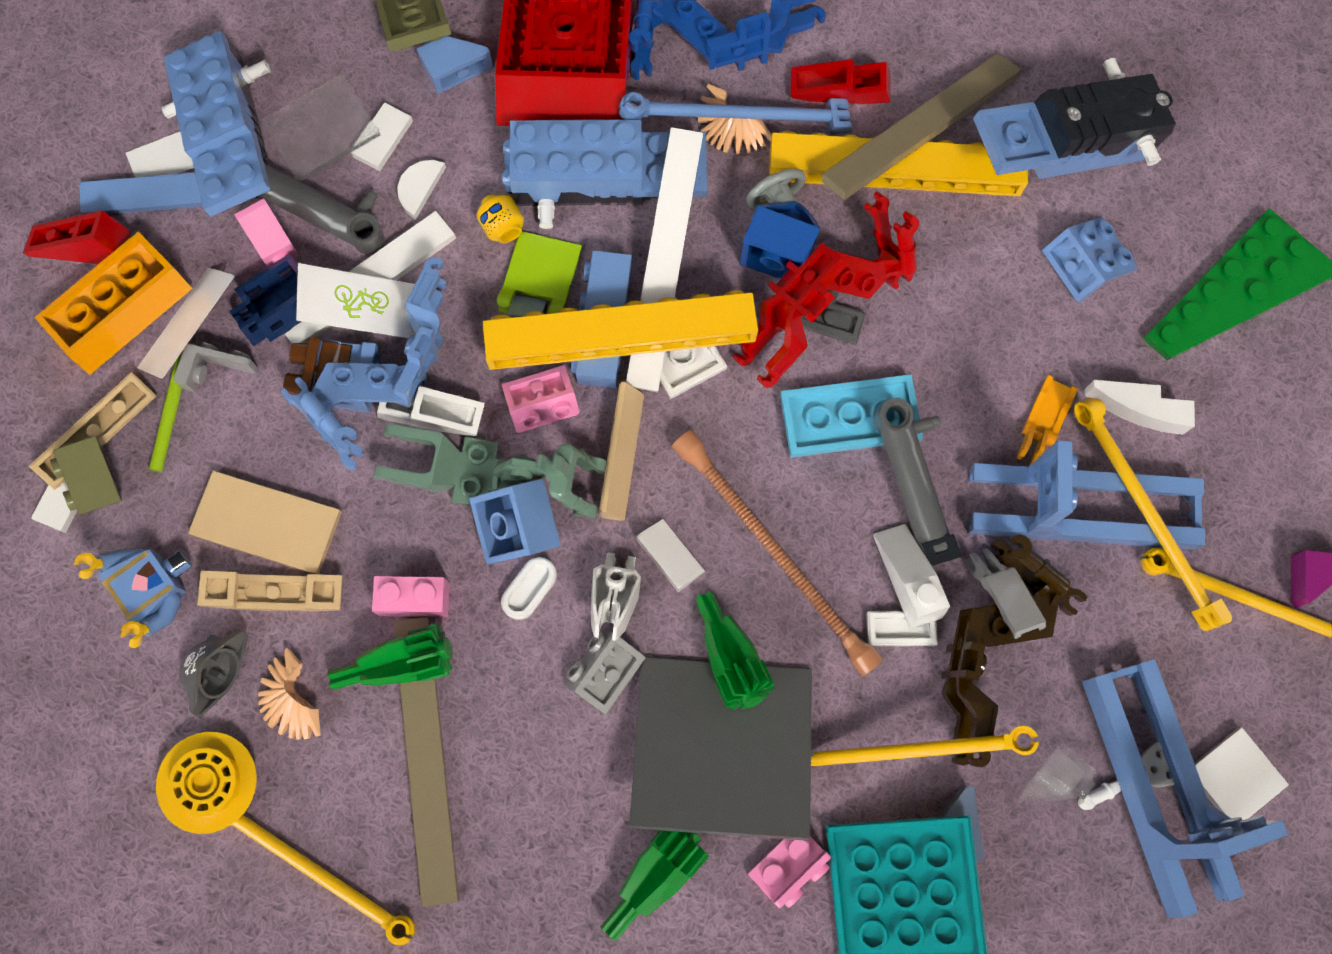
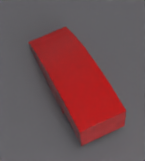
(842, 81)

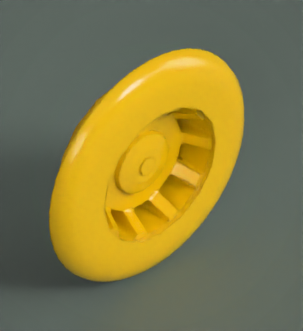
(205, 782)

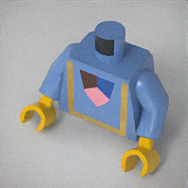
(141, 586)

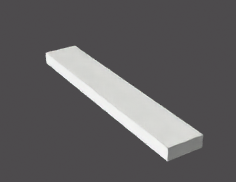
(392, 262)

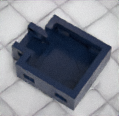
(273, 307)

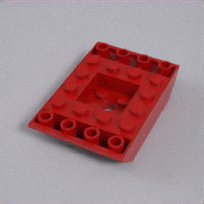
(559, 72)

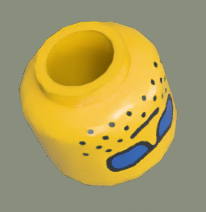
(500, 218)

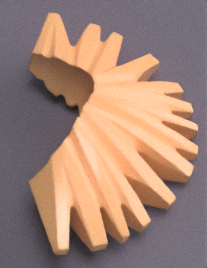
(732, 128)
(285, 703)

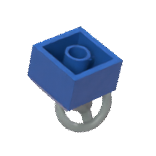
(780, 226)

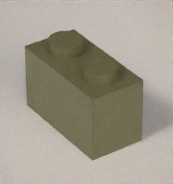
(85, 475)

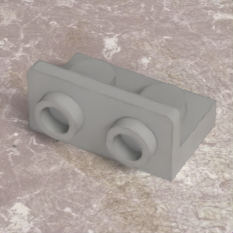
(604, 670)

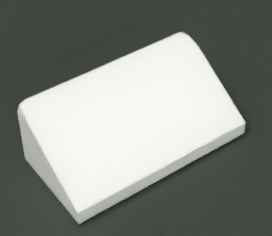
(670, 555)

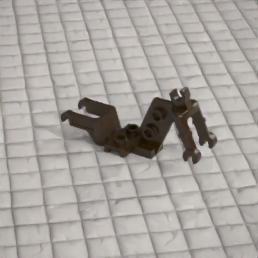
(986, 628)

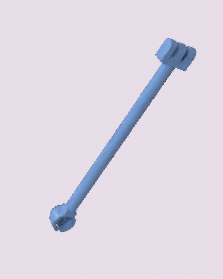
(834, 114)

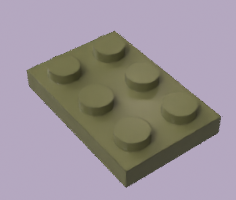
(412, 22)

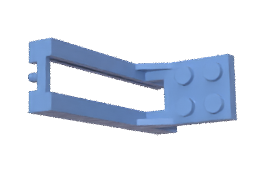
(1057, 484)
(1212, 832)

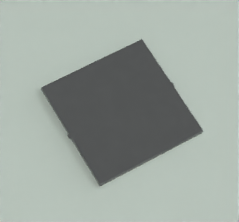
(718, 766)

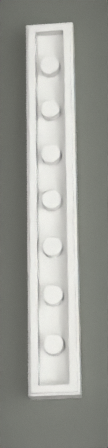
(667, 242)

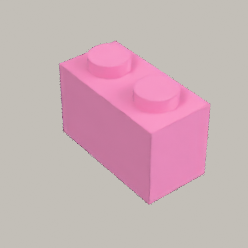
(410, 596)

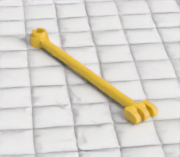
(1237, 594)
(1209, 614)
(930, 748)
(326, 879)

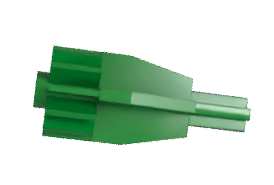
(733, 658)
(404, 659)
(656, 877)

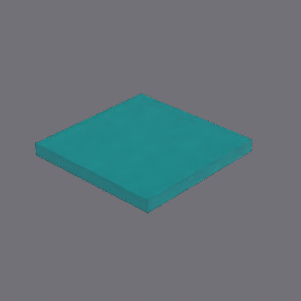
(907, 887)

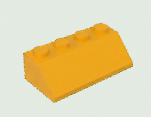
(113, 303)

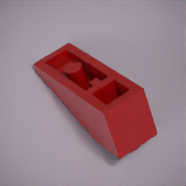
(77, 238)

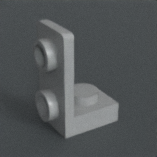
(193, 368)

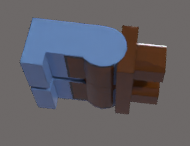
(319, 353)

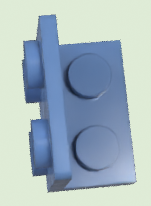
(1089, 257)

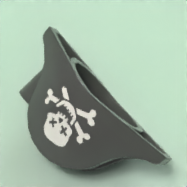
(211, 670)

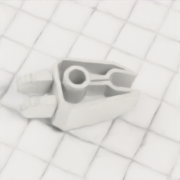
(614, 592)

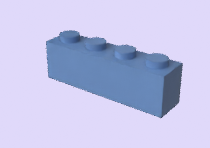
(607, 284)

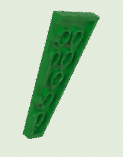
(1251, 278)

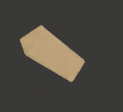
(100, 421)
(621, 453)

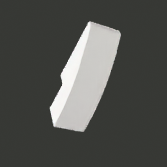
(1144, 405)
(436, 412)

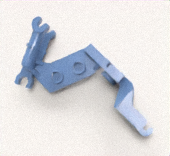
(377, 381)

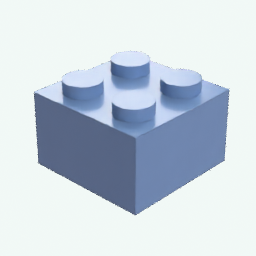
(515, 521)

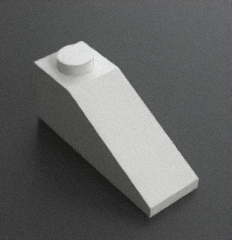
(911, 576)

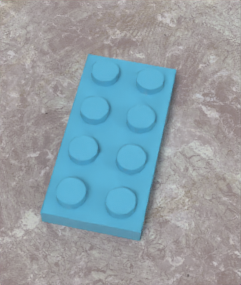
(842, 414)

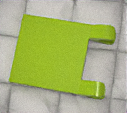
(540, 269)

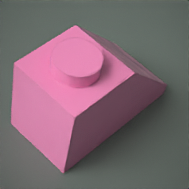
(265, 232)

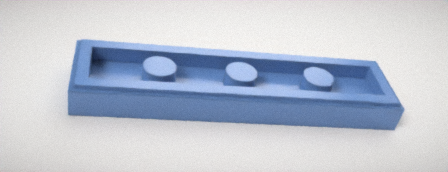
(140, 194)

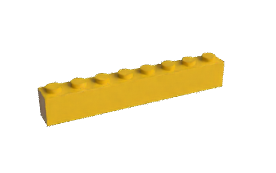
(931, 167)
(620, 330)

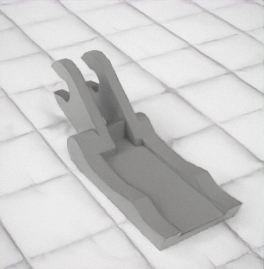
(1008, 592)

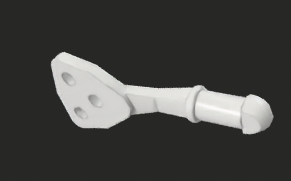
(1157, 779)

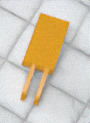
(1046, 417)

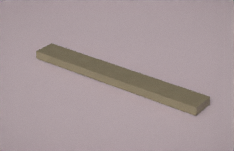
(920, 126)
(428, 785)

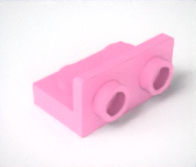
(540, 399)
(788, 868)

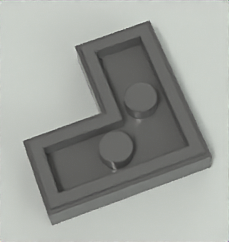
(837, 322)

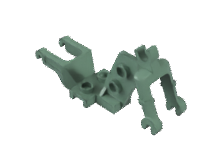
(480, 472)

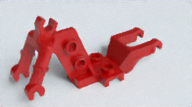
(805, 288)

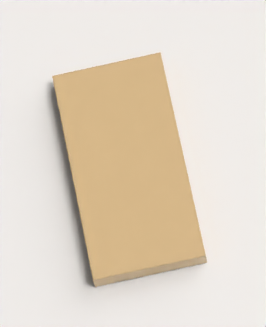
(265, 522)

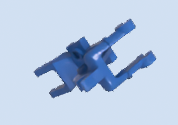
(753, 36)

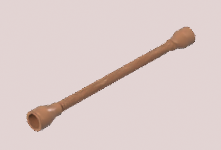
(861, 654)

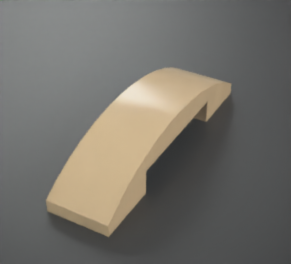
(270, 592)

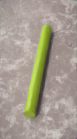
(166, 423)

